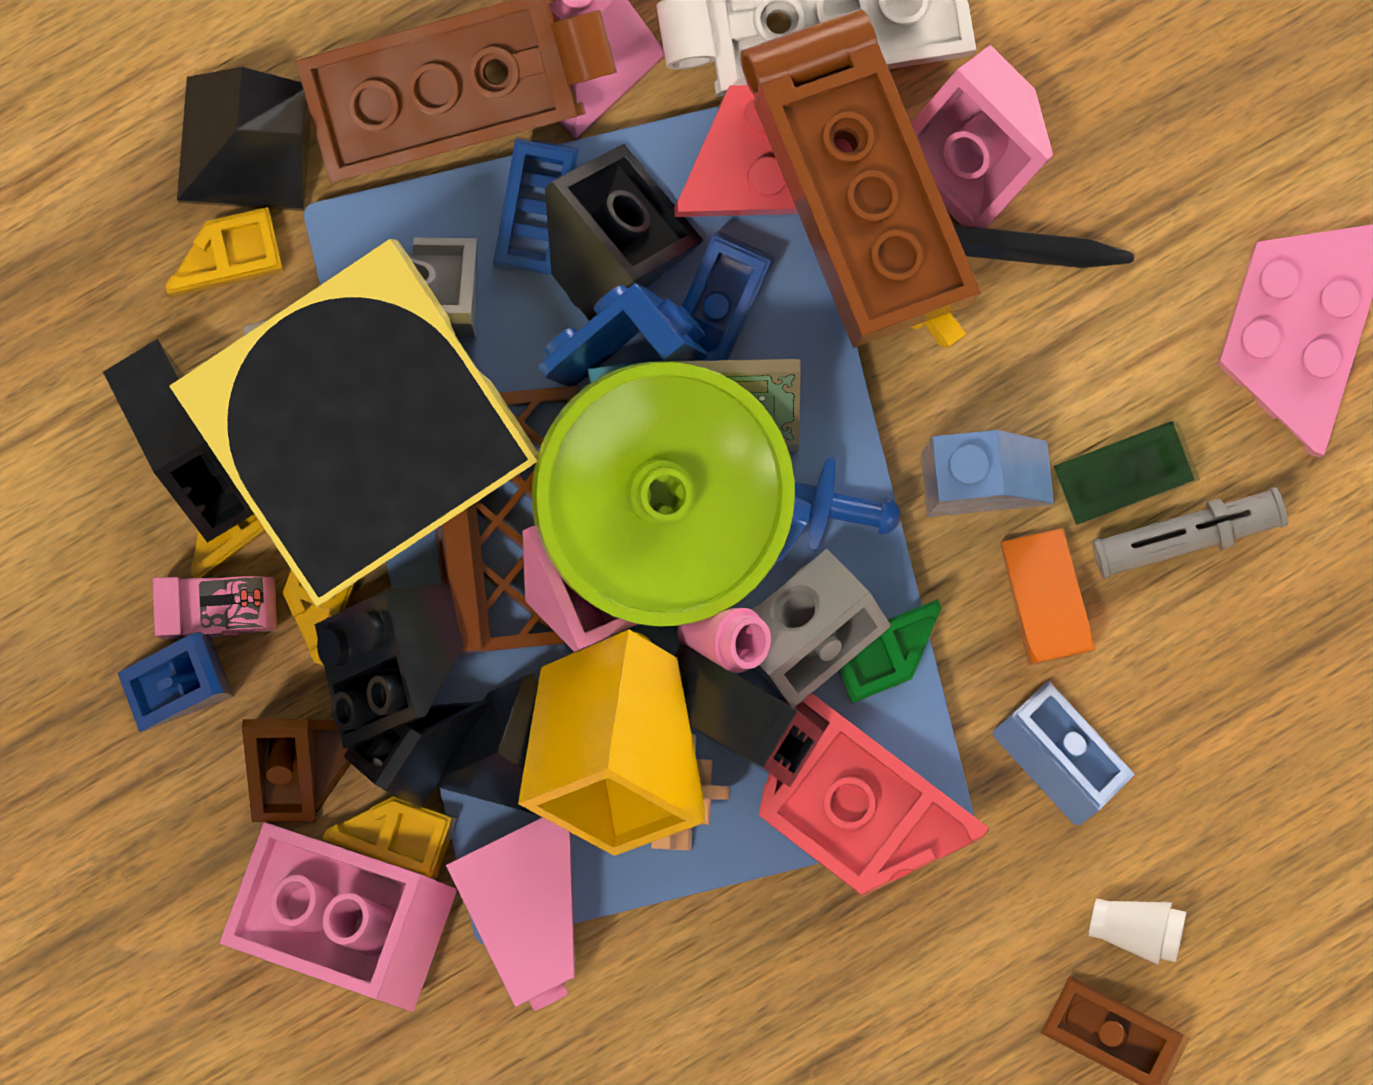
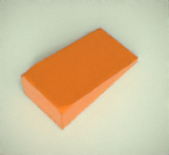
(1047, 597)

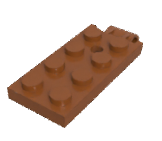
(430, 90)

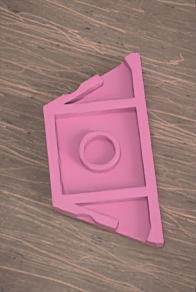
(1301, 327)

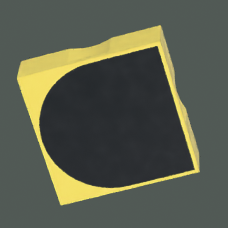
(355, 421)

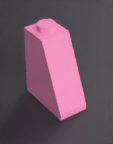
(524, 909)

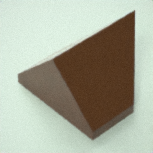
(291, 767)

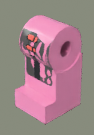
(213, 606)

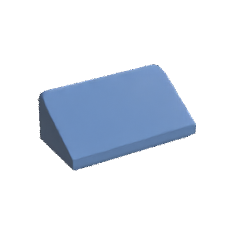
(1063, 754)

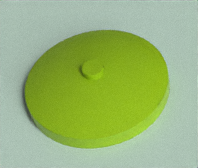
(663, 493)

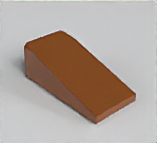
(1114, 1034)

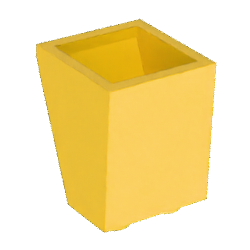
(613, 746)

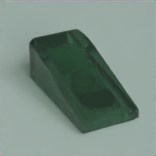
(1127, 472)

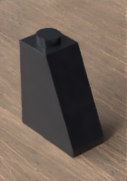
(174, 443)
(745, 718)

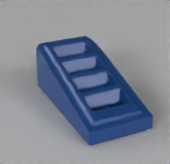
(539, 151)

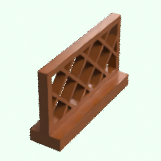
(461, 552)

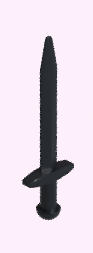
(1039, 248)

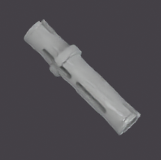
(1191, 532)

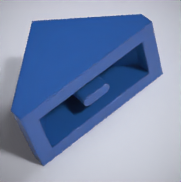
(175, 682)

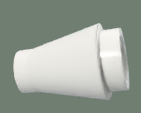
(1141, 928)

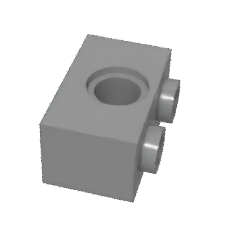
(816, 626)

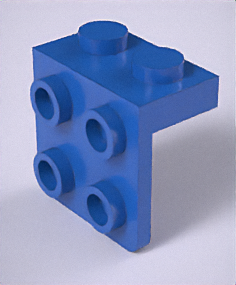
(618, 319)

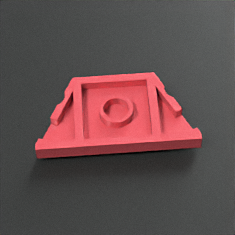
(737, 166)
(864, 808)

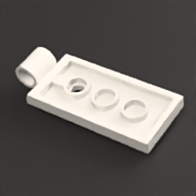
(718, 30)

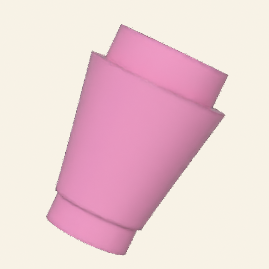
(731, 639)

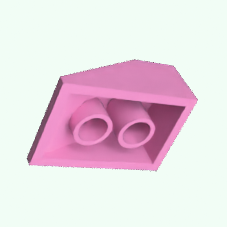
(338, 916)

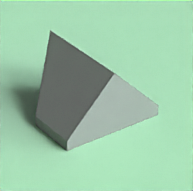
(451, 274)

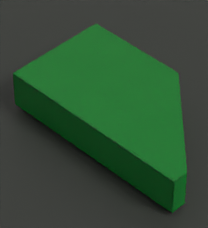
(892, 656)

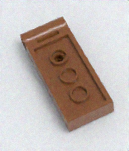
(866, 210)

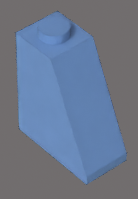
(985, 473)

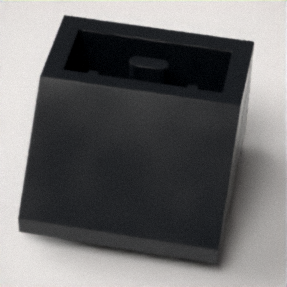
(388, 659)

